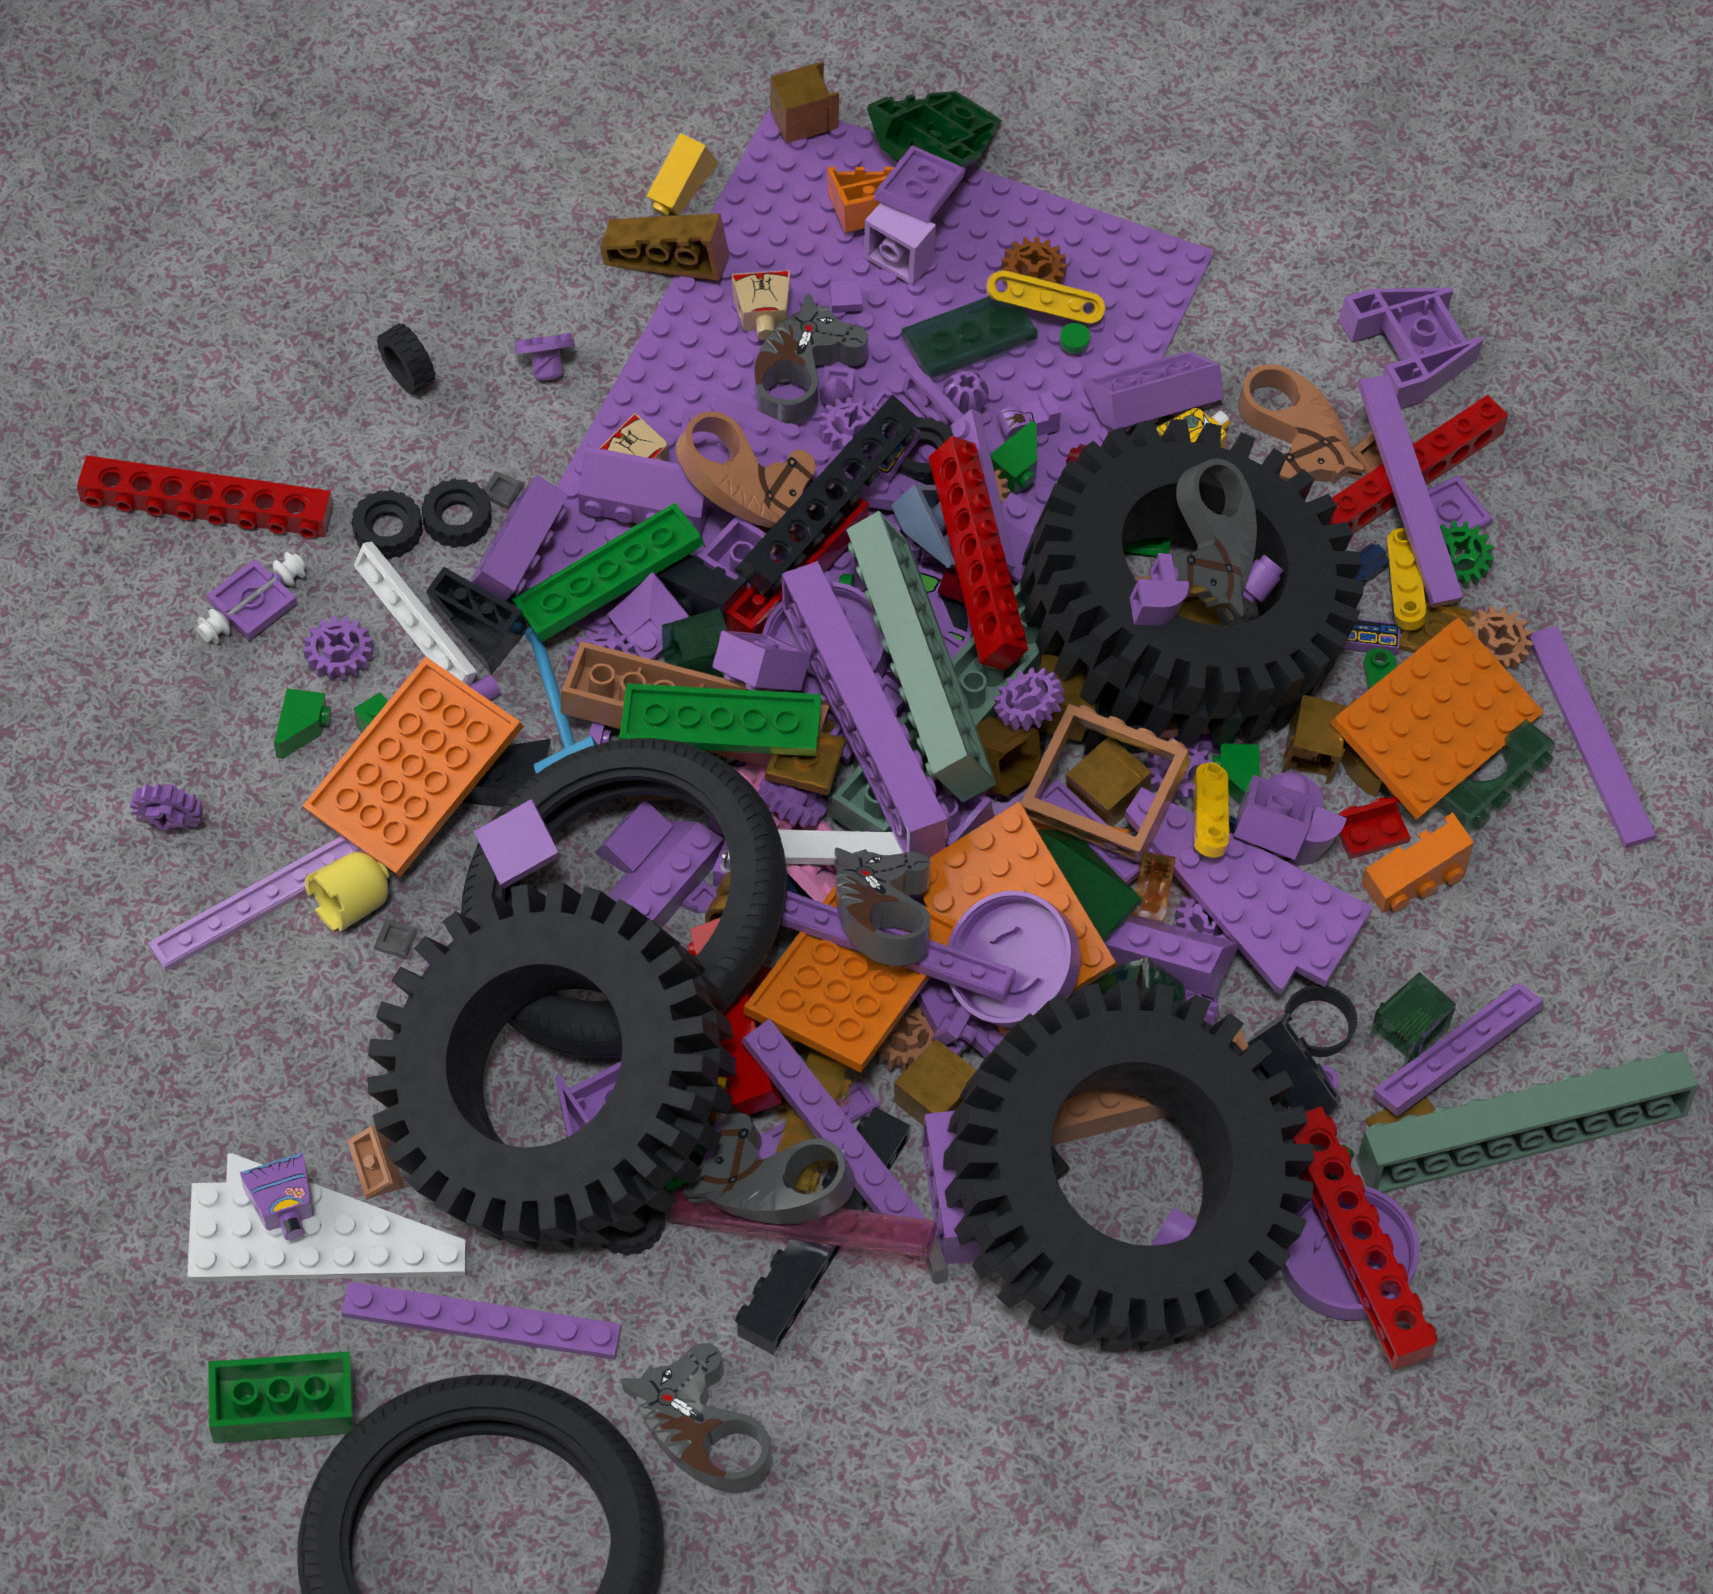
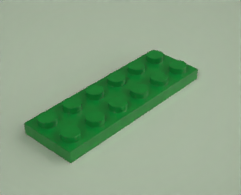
(608, 572)
(724, 718)

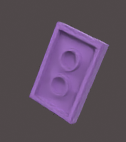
(919, 184)

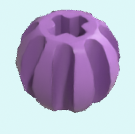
(966, 391)

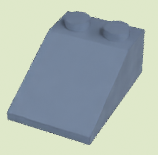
(922, 520)

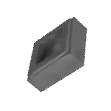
(503, 490)
(395, 938)
(936, 1263)

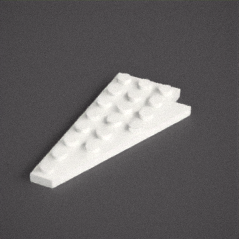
(338, 1241)

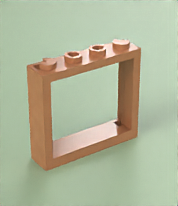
(1088, 829)

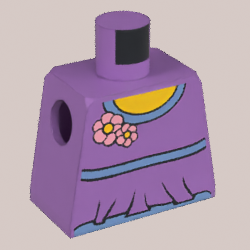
(280, 1194)

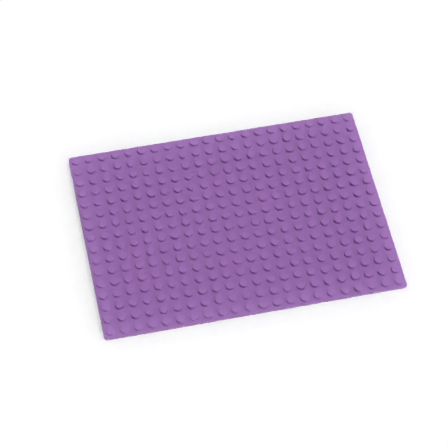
(783, 220)

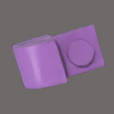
(1158, 599)

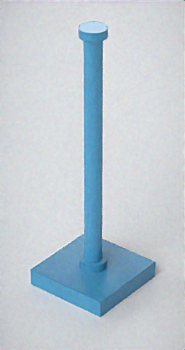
(555, 702)

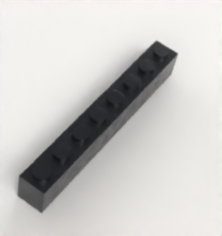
(803, 1263)

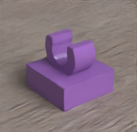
(954, 1028)

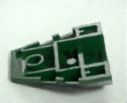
(938, 124)
(1095, 883)

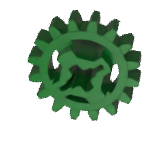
(1471, 563)

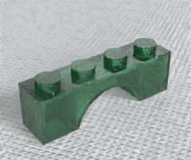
(1474, 800)

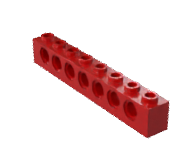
(1436, 455)
(193, 486)
(978, 553)
(1400, 1345)

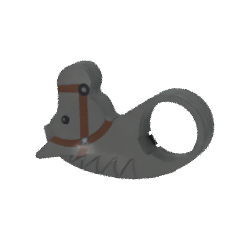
(1224, 541)
(761, 1188)

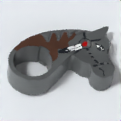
(794, 350)
(874, 896)
(676, 1415)

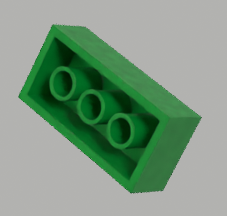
(281, 1397)

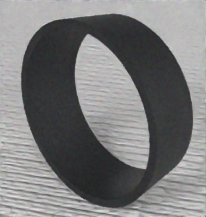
(1334, 997)

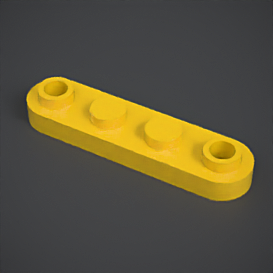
(1045, 296)
(1405, 582)
(1211, 810)

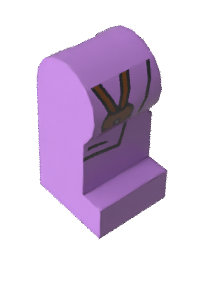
(1041, 411)

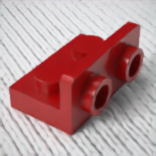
(1373, 827)

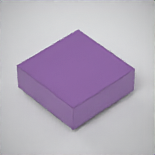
(845, 296)

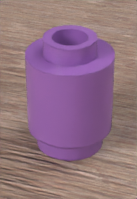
(1262, 579)

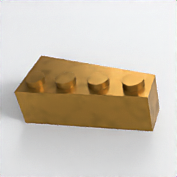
(668, 245)

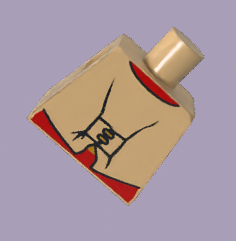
(761, 300)
(638, 439)

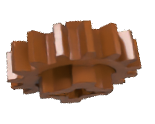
(1036, 260)

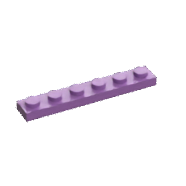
(971, 429)
(1458, 1049)

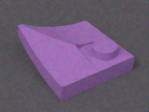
(644, 613)

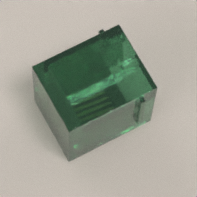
(694, 642)
(1414, 1017)

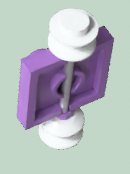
(251, 599)

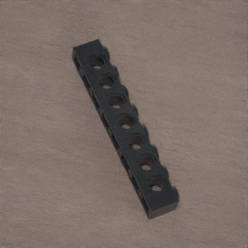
(892, 419)

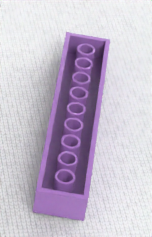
(864, 712)

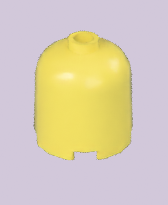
(348, 889)

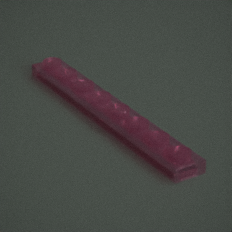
(839, 1228)

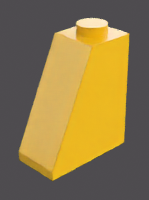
(681, 175)

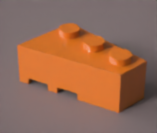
(854, 194)
(1420, 868)

